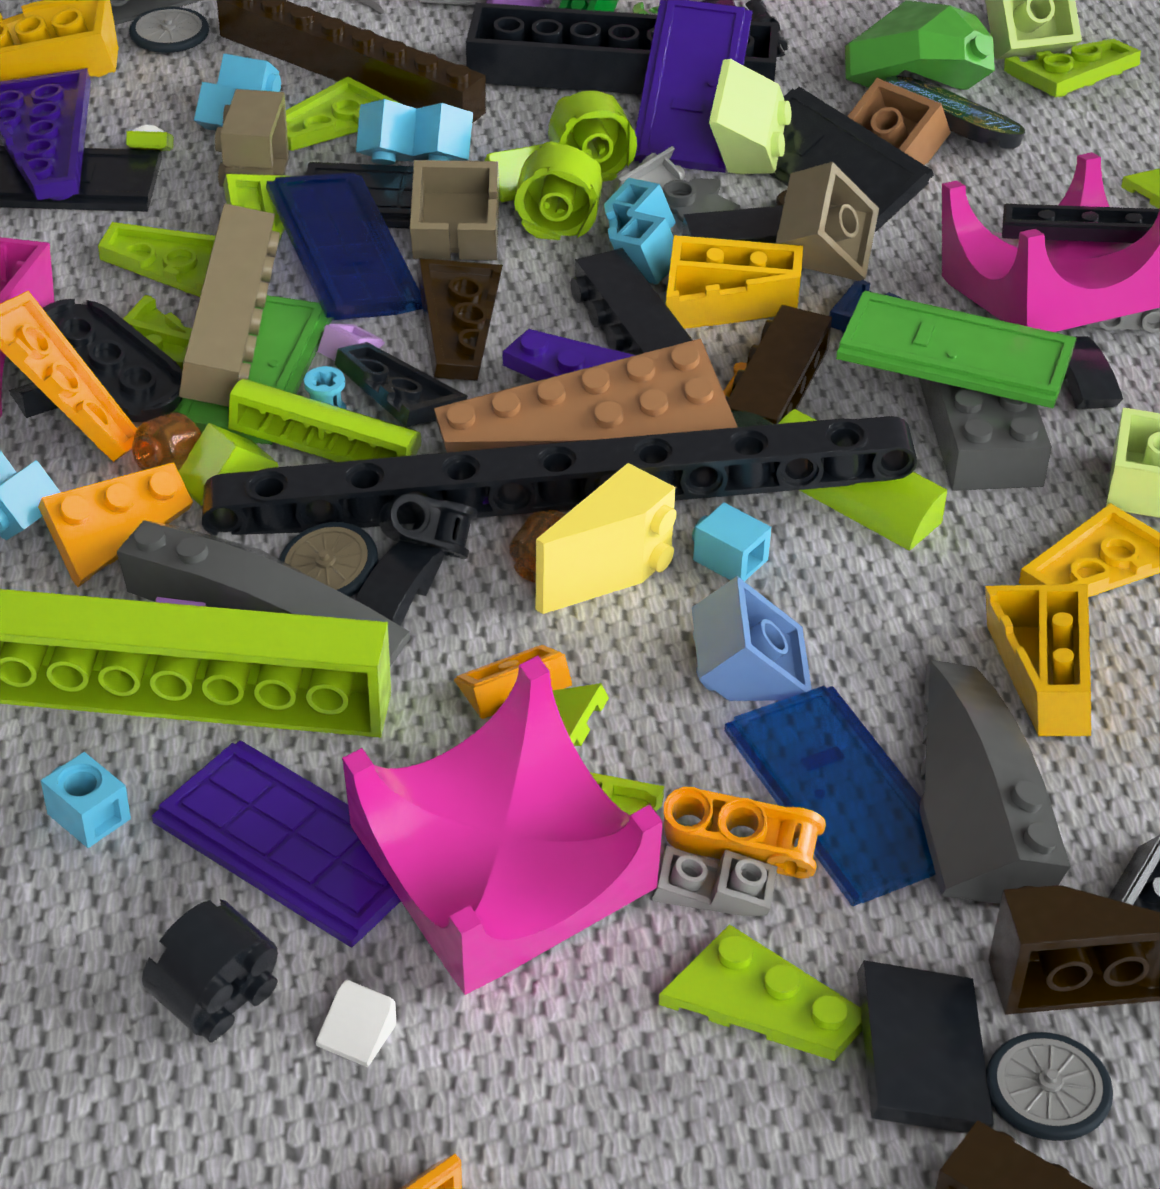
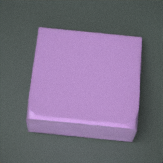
(344, 335)

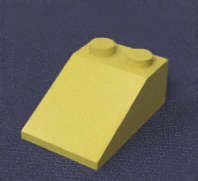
(606, 541)

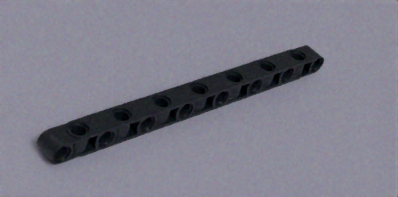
(562, 474)

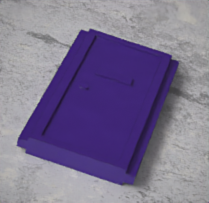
(683, 80)
(281, 840)

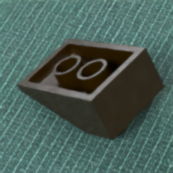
(1073, 950)

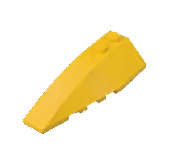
(58, 38)

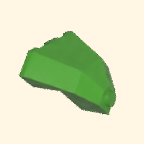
(925, 40)

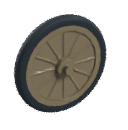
(333, 555)

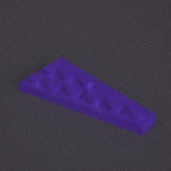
(46, 130)

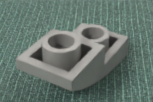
(729, 886)

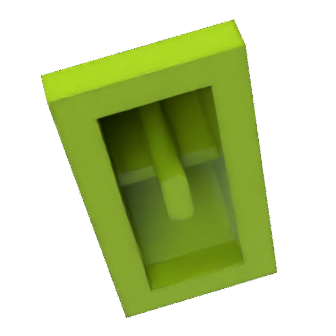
(220, 453)

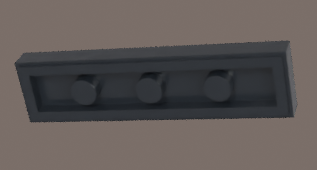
(1078, 222)

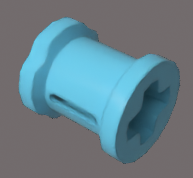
(325, 385)

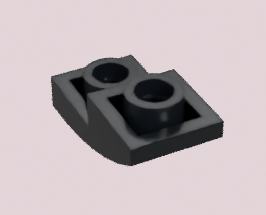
(1091, 377)
(398, 577)

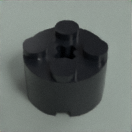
(211, 968)

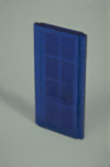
(344, 246)
(825, 760)

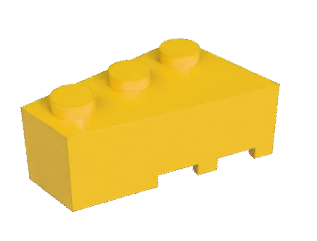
(731, 280)
(1046, 652)

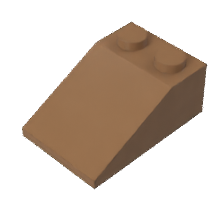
(903, 119)

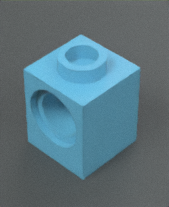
(86, 799)

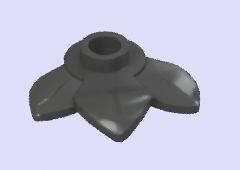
(696, 196)

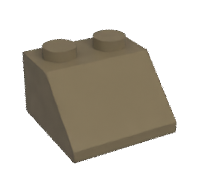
(829, 221)

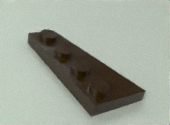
(457, 313)

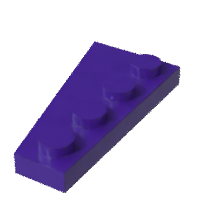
(548, 355)

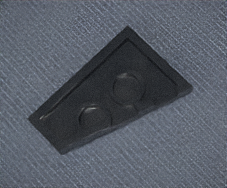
(395, 384)

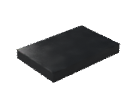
(923, 1048)

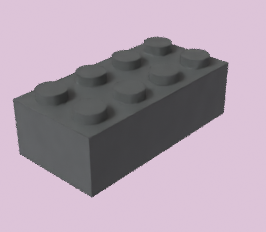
(987, 438)

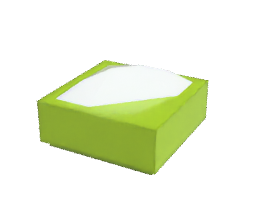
(149, 138)

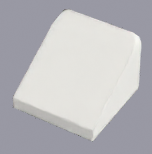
(357, 1023)

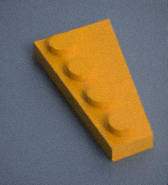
(61, 374)

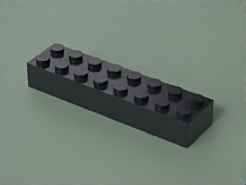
(580, 47)

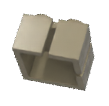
(253, 135)
(455, 209)

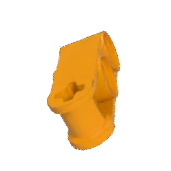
(774, 829)

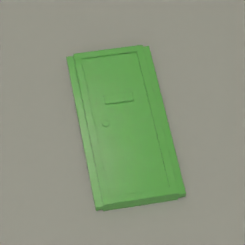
(957, 349)
(281, 358)

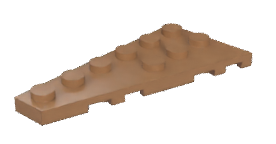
(623, 398)

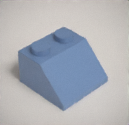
(748, 646)

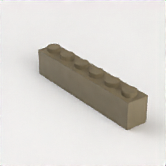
(230, 305)

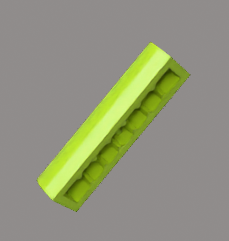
(315, 425)
(895, 509)

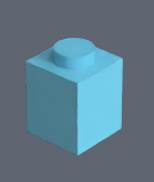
(731, 542)

